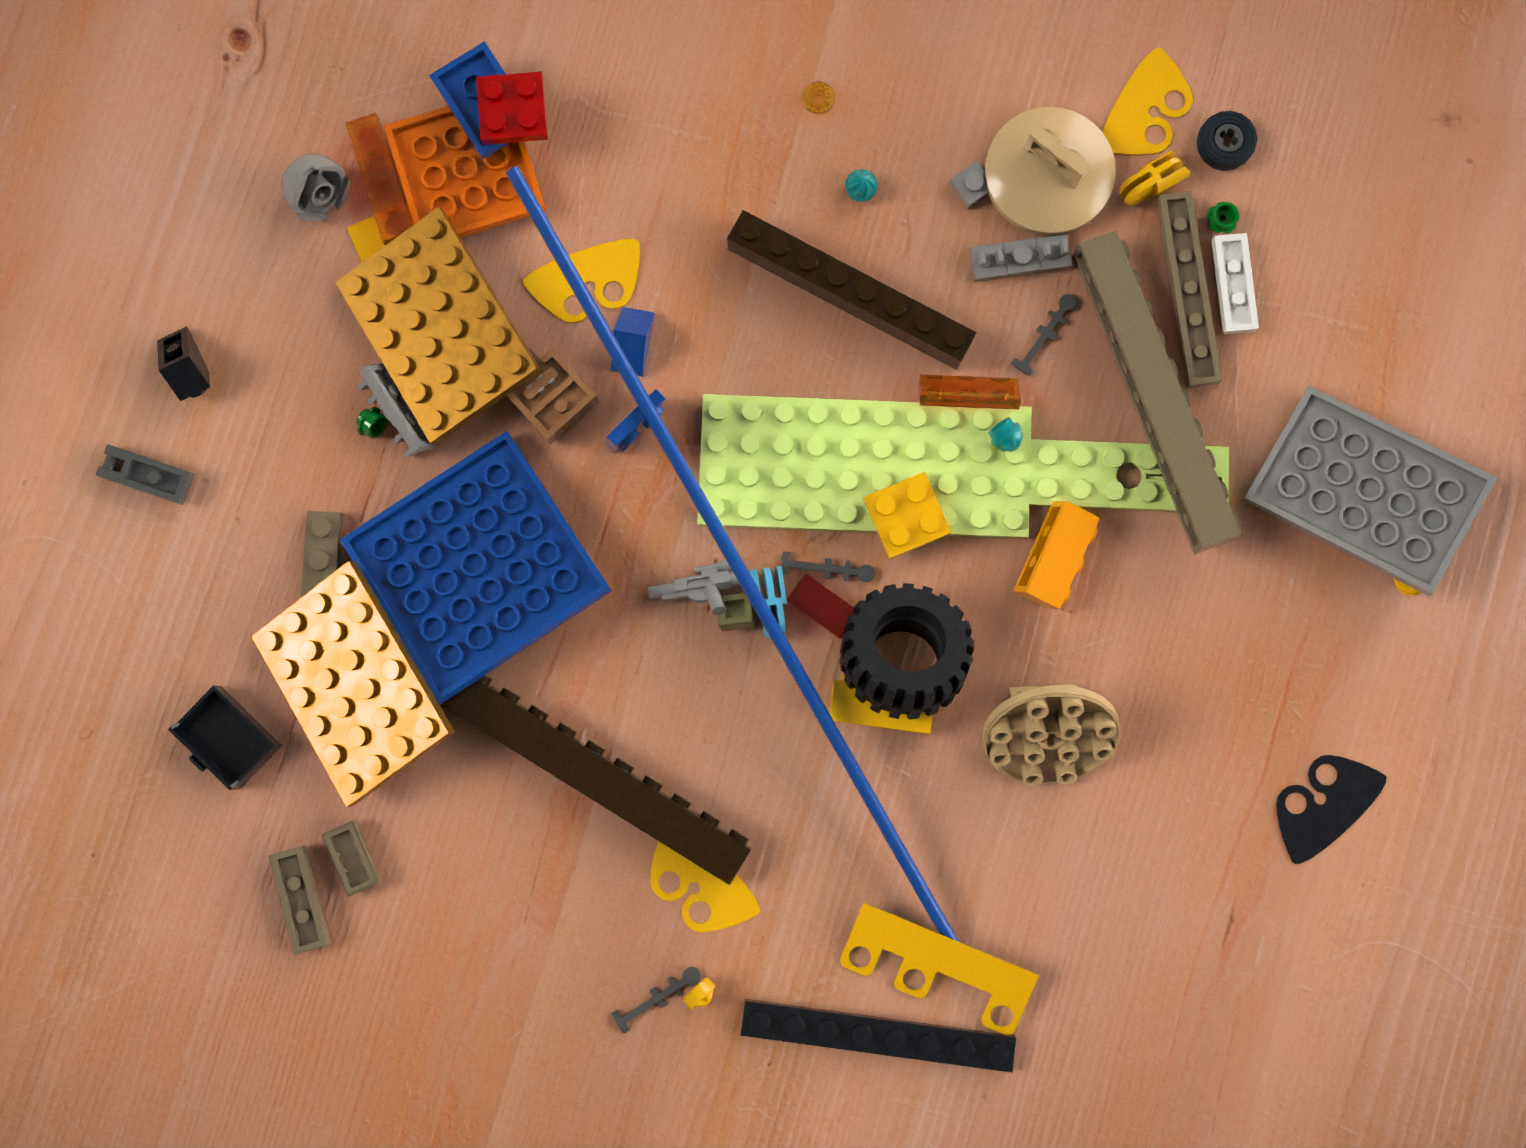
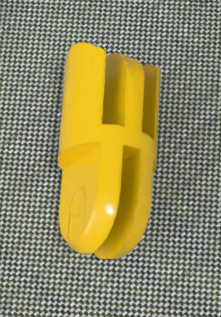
(1153, 179)

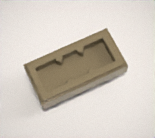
(351, 858)

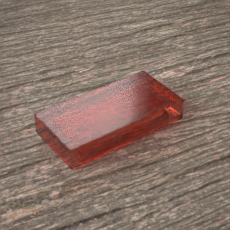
(821, 605)

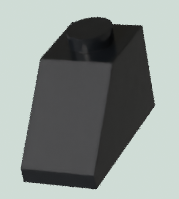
(182, 364)

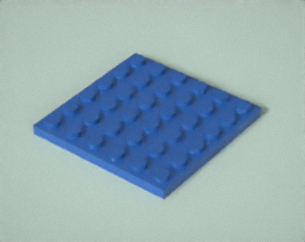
(475, 566)

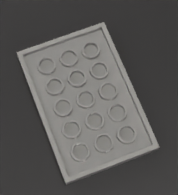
(1370, 490)

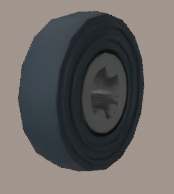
(1242, 136)

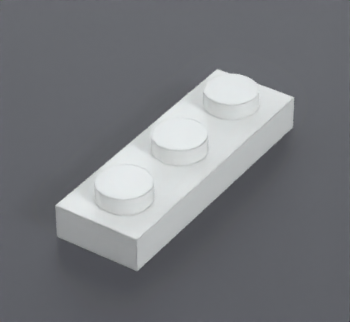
(1234, 283)

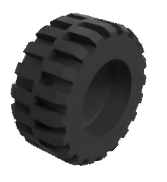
(912, 612)

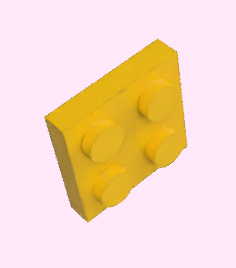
(906, 515)

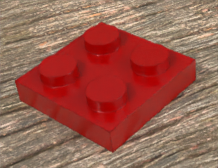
(512, 108)

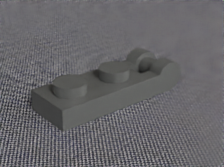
(146, 474)

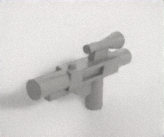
(700, 587)

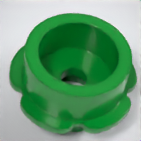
(1224, 209)
(371, 422)

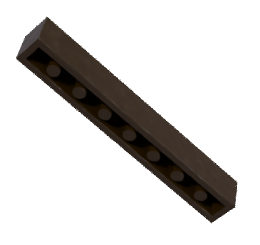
(850, 290)

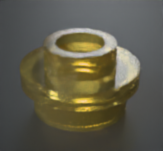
(822, 89)

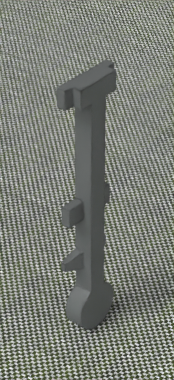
(1066, 304)
(864, 573)
(690, 976)

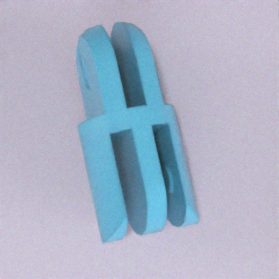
(769, 594)

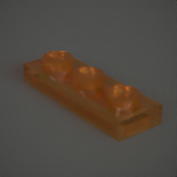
(969, 391)

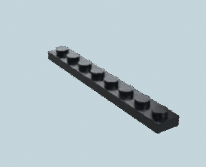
(878, 1035)

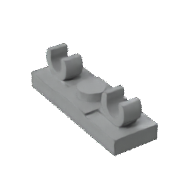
(1020, 258)
(394, 408)

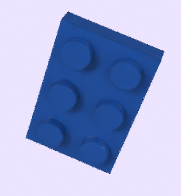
(459, 90)
(626, 432)

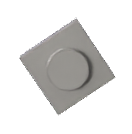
(970, 185)

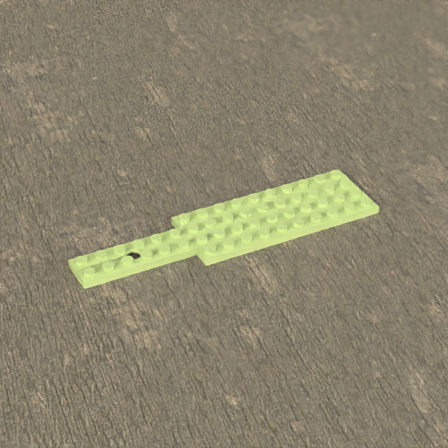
(817, 458)

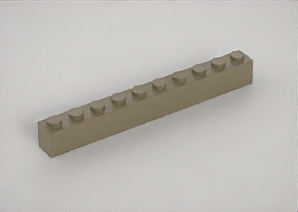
(1157, 393)

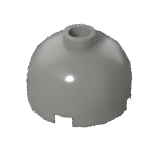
(314, 186)

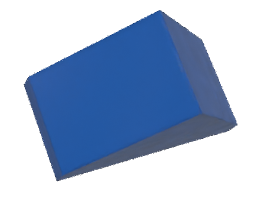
(633, 335)

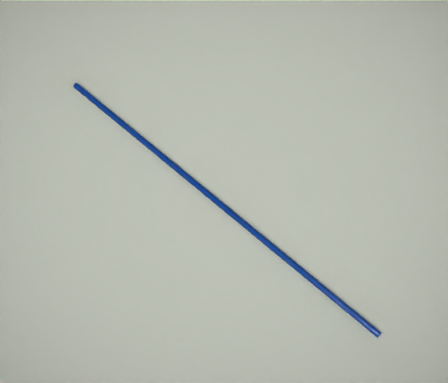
(729, 551)

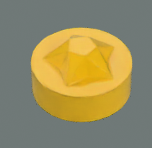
(700, 994)

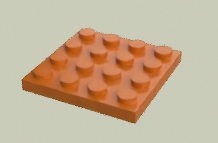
(446, 171)

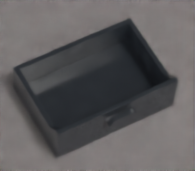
(224, 738)

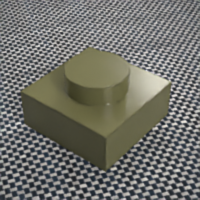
(737, 613)

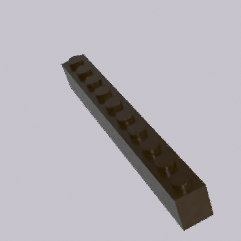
(601, 779)

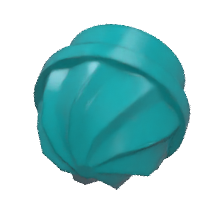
(861, 185)
(1006, 435)

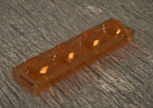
(379, 176)

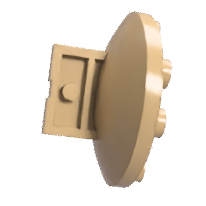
(1049, 171)
(1050, 731)

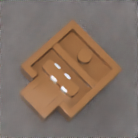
(553, 397)

